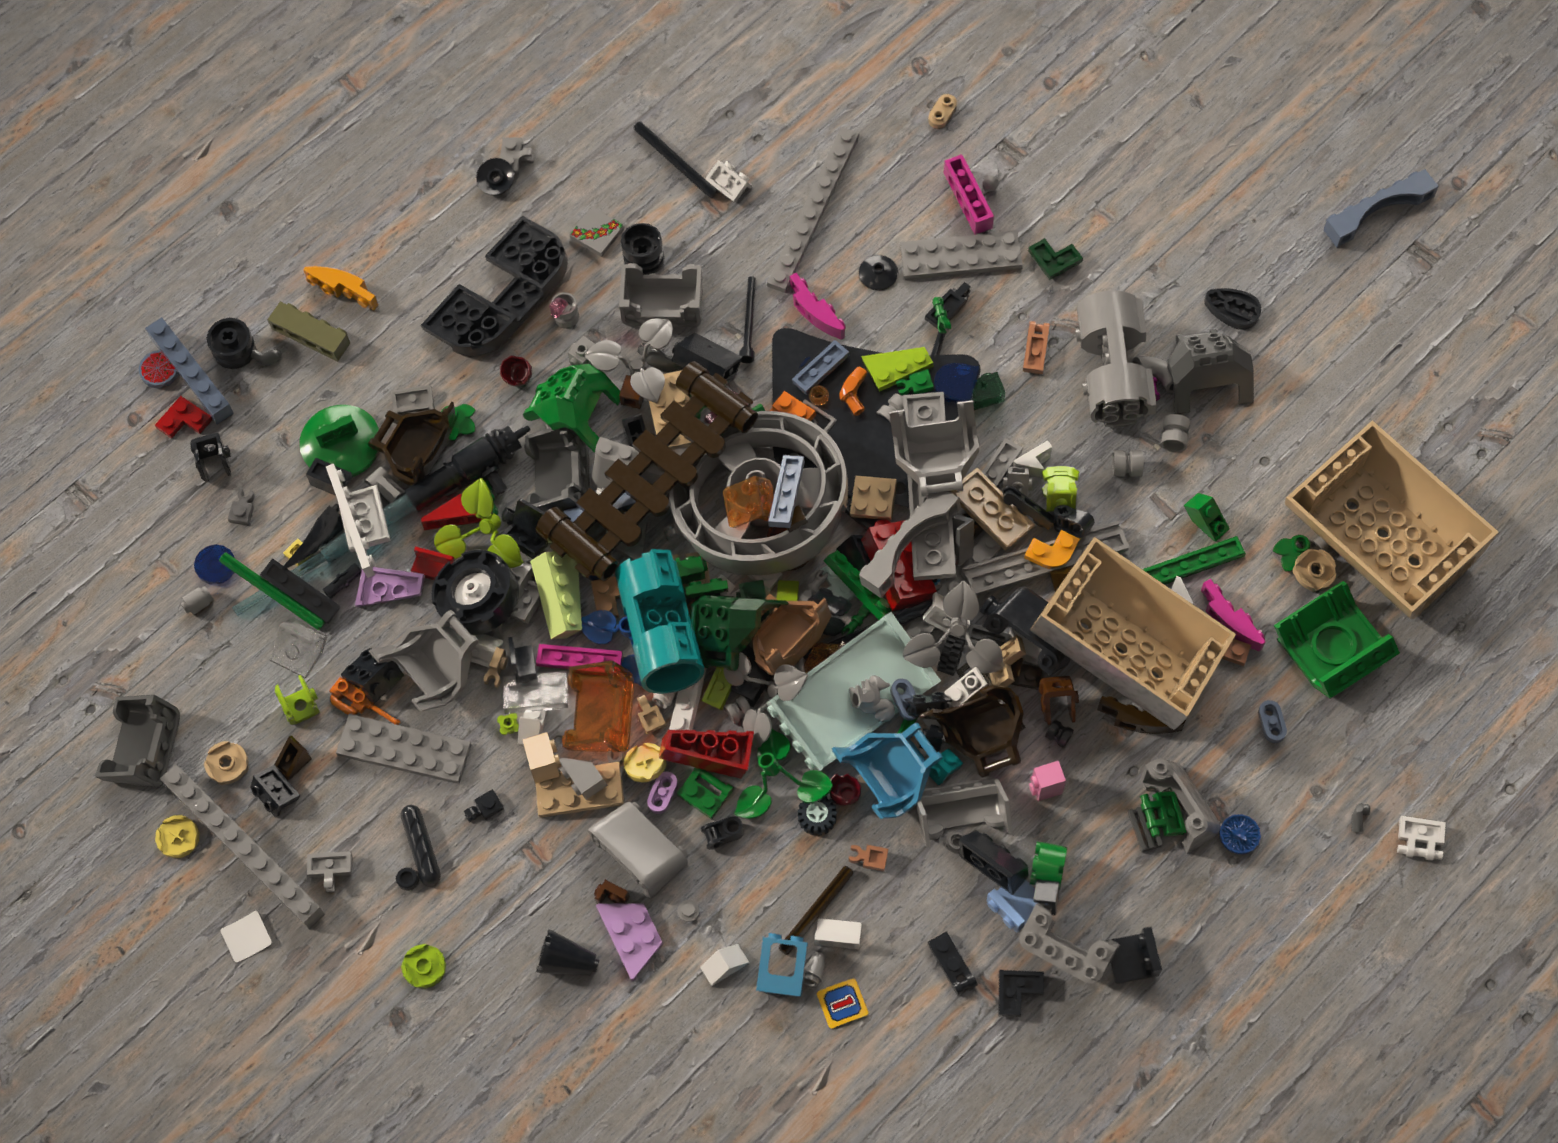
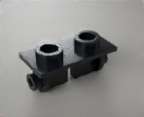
(921, 703)

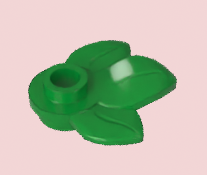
(463, 422)
(1289, 551)

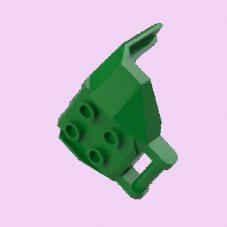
(570, 399)

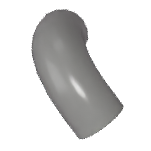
(1159, 370)

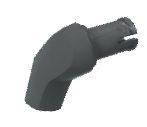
(659, 359)

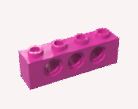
(968, 194)

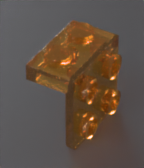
(748, 501)

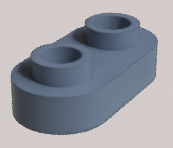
(899, 699)
(1273, 722)

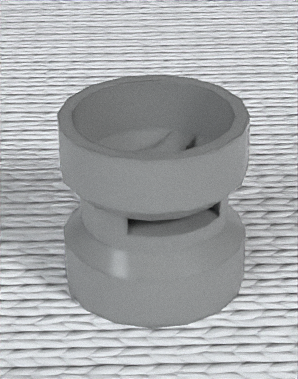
(737, 709)

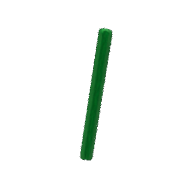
(272, 591)

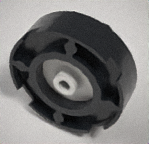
(477, 590)

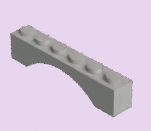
(936, 510)

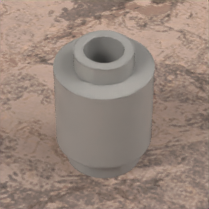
(196, 600)

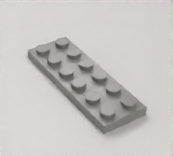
(960, 255)
(403, 748)

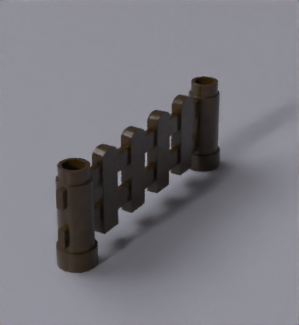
(596, 557)

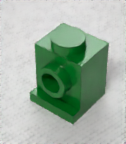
(691, 569)

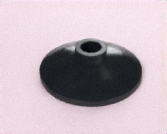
(489, 171)
(878, 279)

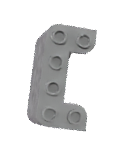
(661, 296)
(1084, 965)

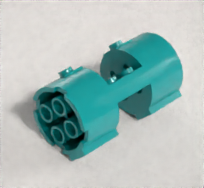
(659, 622)

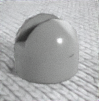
(990, 183)

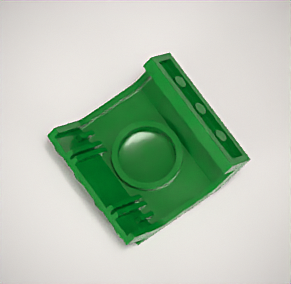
(1334, 641)

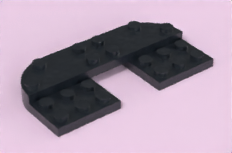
(481, 326)

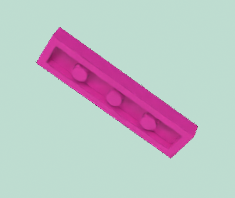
(565, 656)

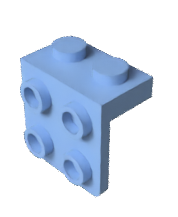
(1013, 908)

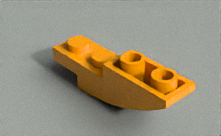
(340, 282)

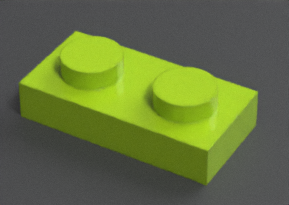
(717, 690)

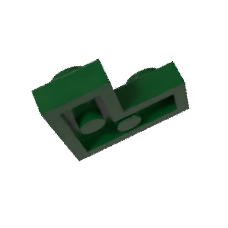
(1054, 262)

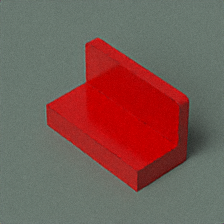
(429, 562)

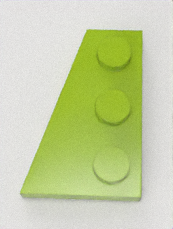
(896, 365)

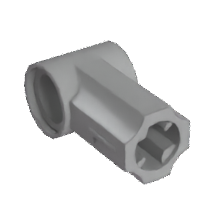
(385, 485)

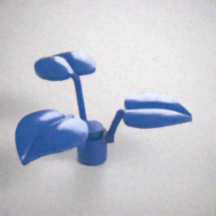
(599, 629)

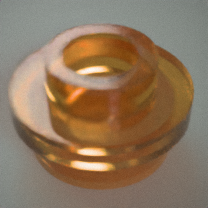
(818, 390)

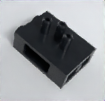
(708, 354)

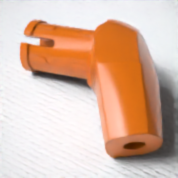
(849, 390)

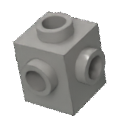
(578, 350)
(1019, 479)

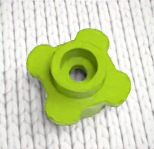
(508, 729)

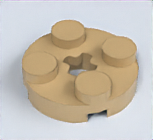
(1307, 578)
(234, 771)

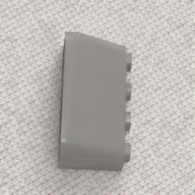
(607, 453)

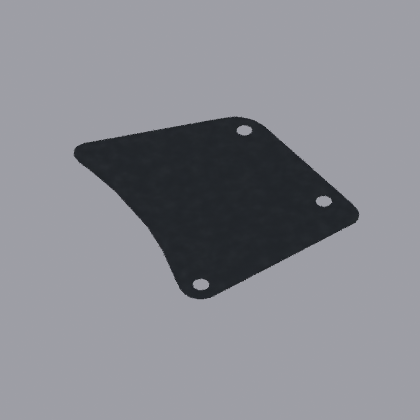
(864, 438)

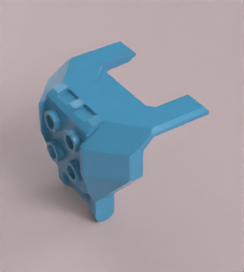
(892, 768)

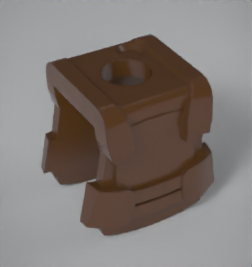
(1048, 690)

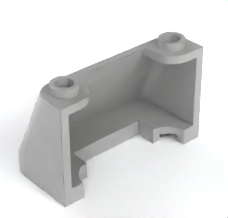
(1201, 821)
(639, 847)

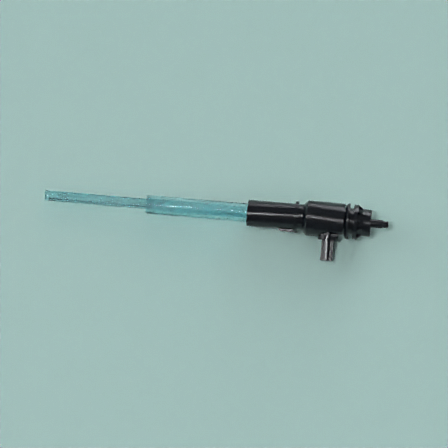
(466, 467)

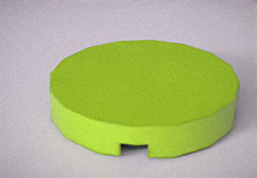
(423, 966)

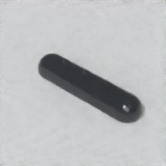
(420, 845)

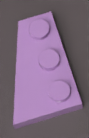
(388, 586)

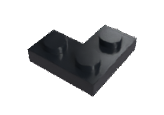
(1013, 985)

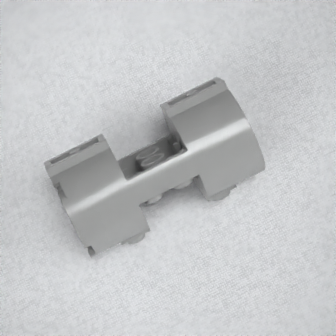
(1109, 327)

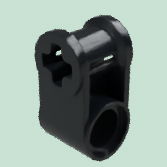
(1073, 522)
(721, 832)

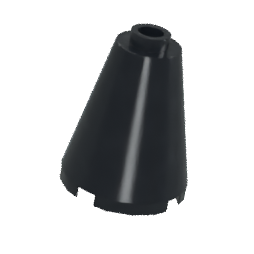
(565, 957)

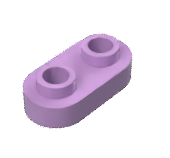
(662, 793)

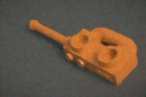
(359, 700)

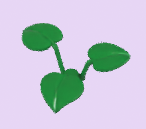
(755, 802)

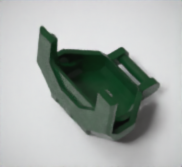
(727, 626)

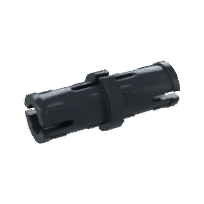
(342, 580)

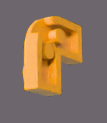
(1055, 556)

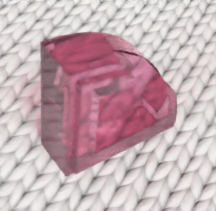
(557, 307)

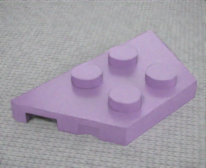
(631, 934)

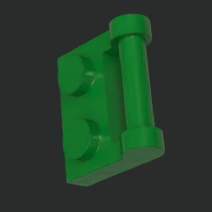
(701, 797)

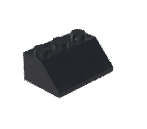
(993, 861)

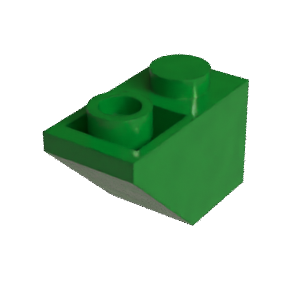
(1207, 516)

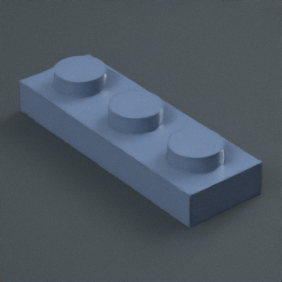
(820, 367)

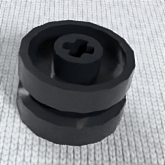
(231, 343)

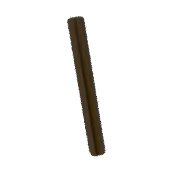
(818, 907)

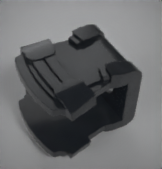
(200, 452)
(838, 607)

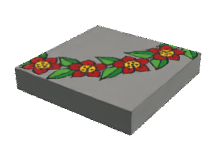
(596, 231)

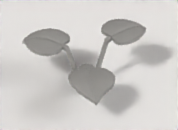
(644, 381)
(961, 605)
(787, 686)

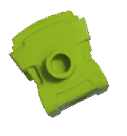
(1060, 486)
(288, 703)

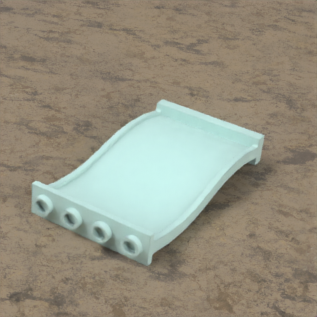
(823, 709)

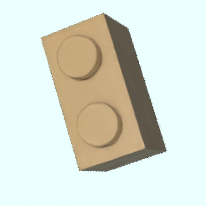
(541, 757)

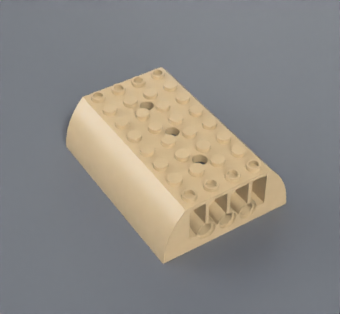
(1404, 500)

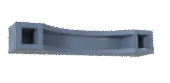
(1412, 190)
(189, 370)

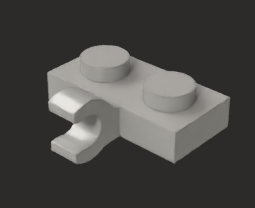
(512, 152)
(328, 866)

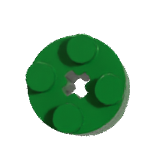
(1049, 863)

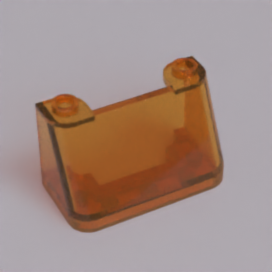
(601, 708)

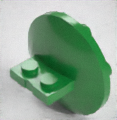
(340, 438)

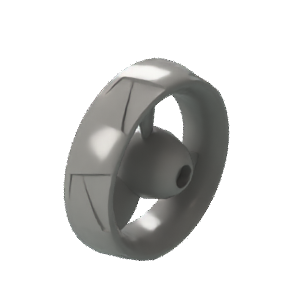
(820, 489)

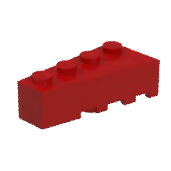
(709, 750)

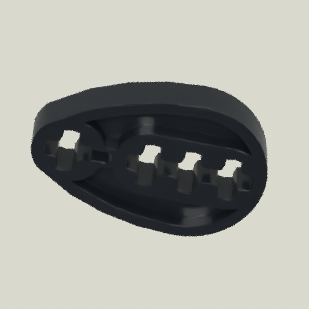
(1232, 317)

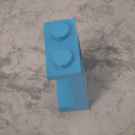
(776, 983)

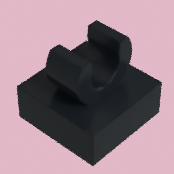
(934, 737)

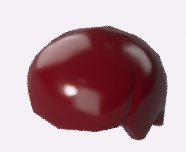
(516, 371)
(845, 789)

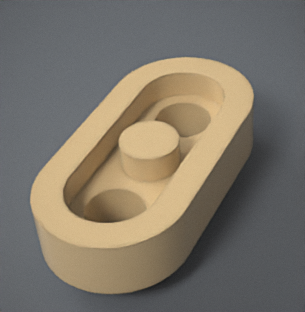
(942, 109)

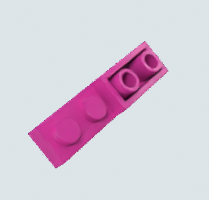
(816, 312)
(1237, 621)

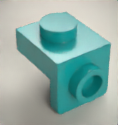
(945, 767)

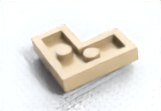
(1011, 652)

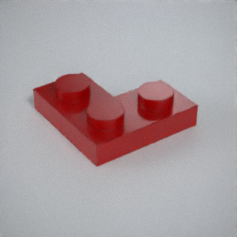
(183, 413)

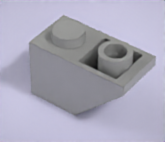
(584, 775)

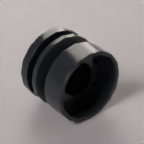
(643, 246)

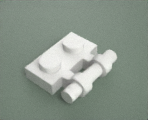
(1424, 832)

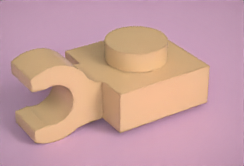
(497, 663)
(650, 716)

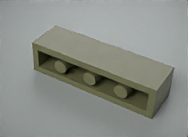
(309, 331)

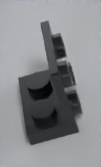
(1136, 957)

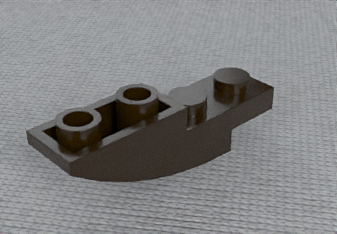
(1133, 719)

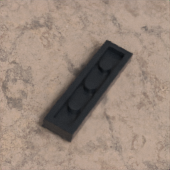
(300, 591)

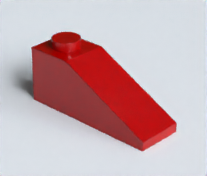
(449, 514)

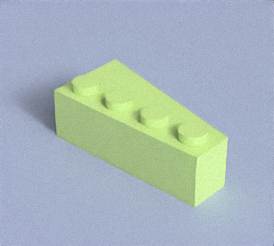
(559, 593)

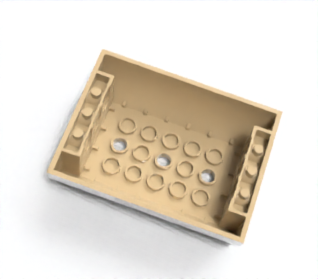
(1142, 618)

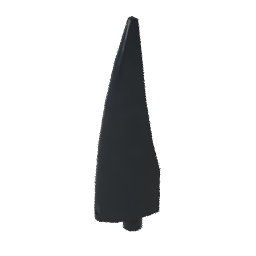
(323, 530)

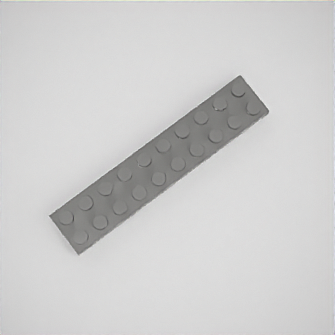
(934, 548)

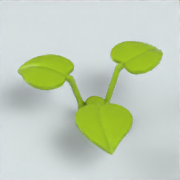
(479, 500)

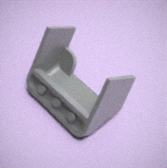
(963, 805)

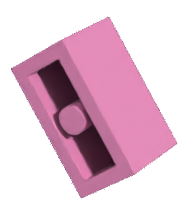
(1047, 781)

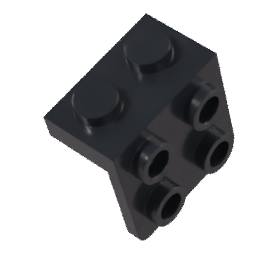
(524, 529)
(372, 676)

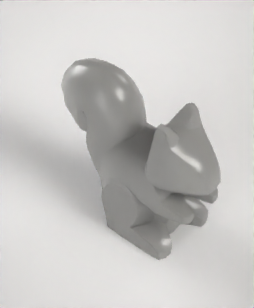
(869, 699)

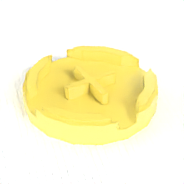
(643, 763)
(177, 836)

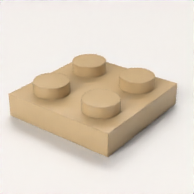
(873, 498)

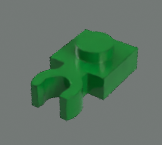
(918, 383)

